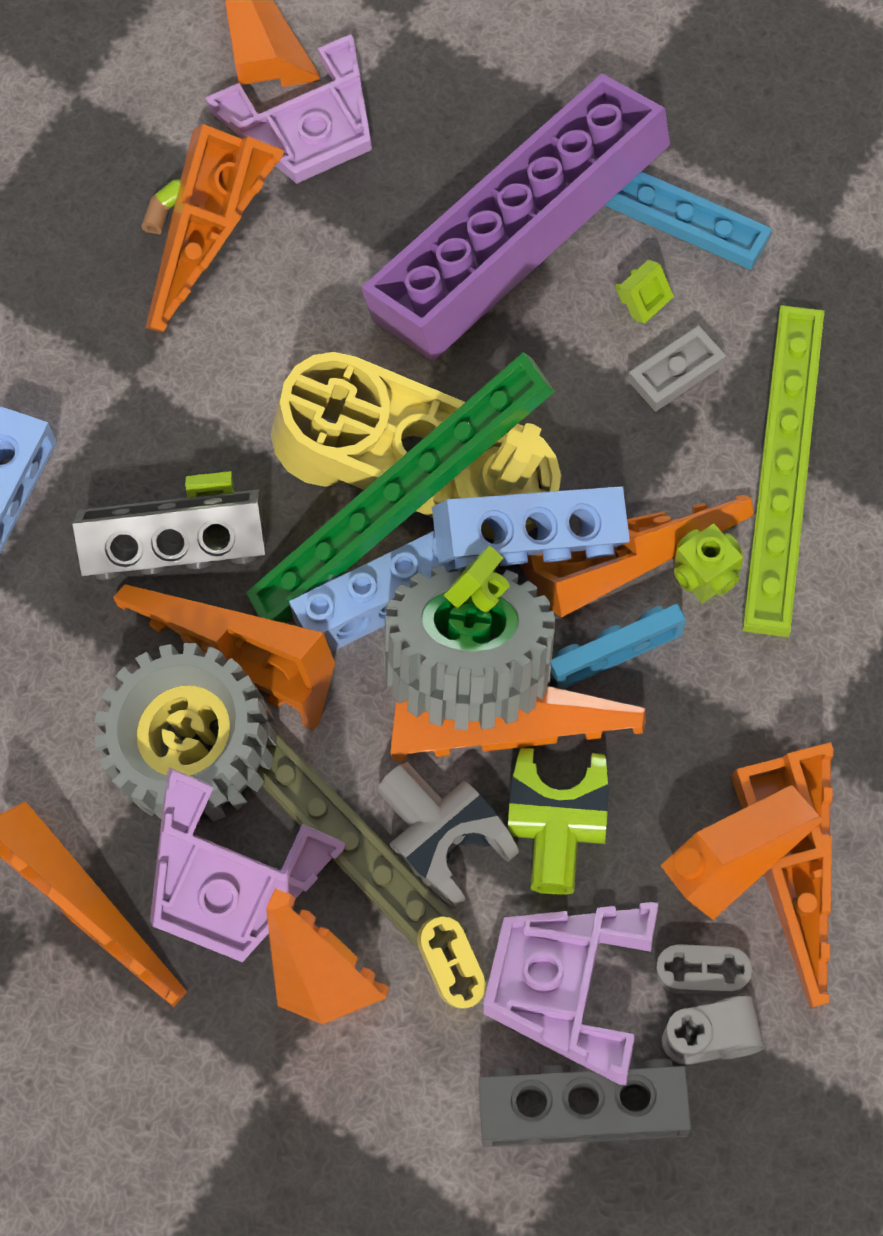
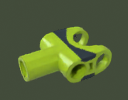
(557, 820)

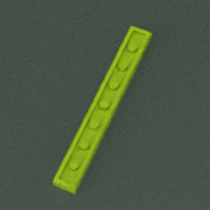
(783, 472)

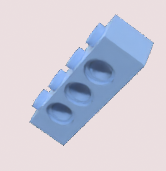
(30, 445)
(597, 510)
(358, 600)

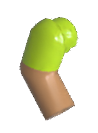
(159, 207)

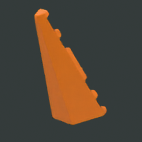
(266, 45)
(213, 192)
(652, 542)
(278, 657)
(554, 716)
(49, 867)
(803, 876)
(313, 967)

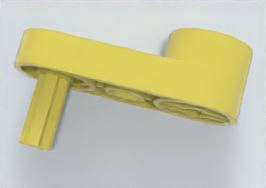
(374, 415)

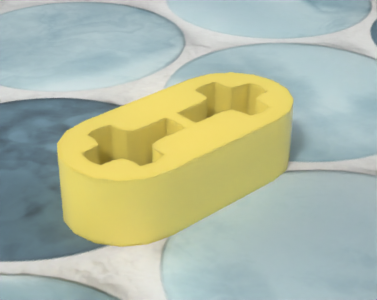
(462, 957)

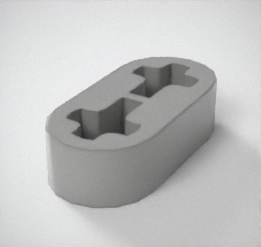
(703, 958)

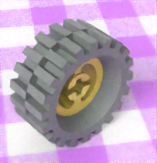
(188, 695)

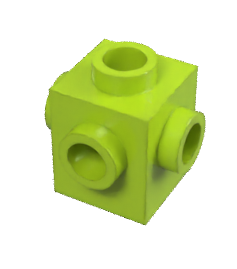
(708, 562)

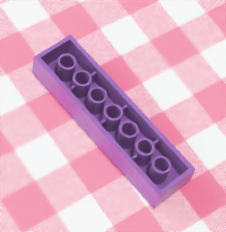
(516, 216)

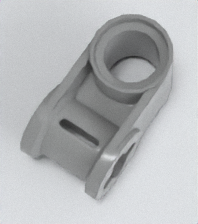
(722, 1030)

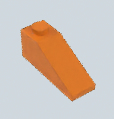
(739, 849)

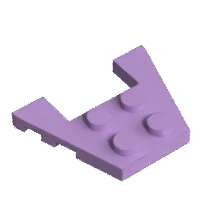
(314, 128)
(215, 892)
(546, 975)

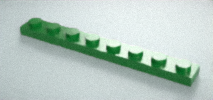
(403, 487)

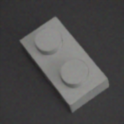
(677, 368)

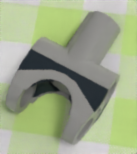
(439, 826)

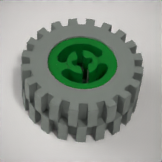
(467, 673)

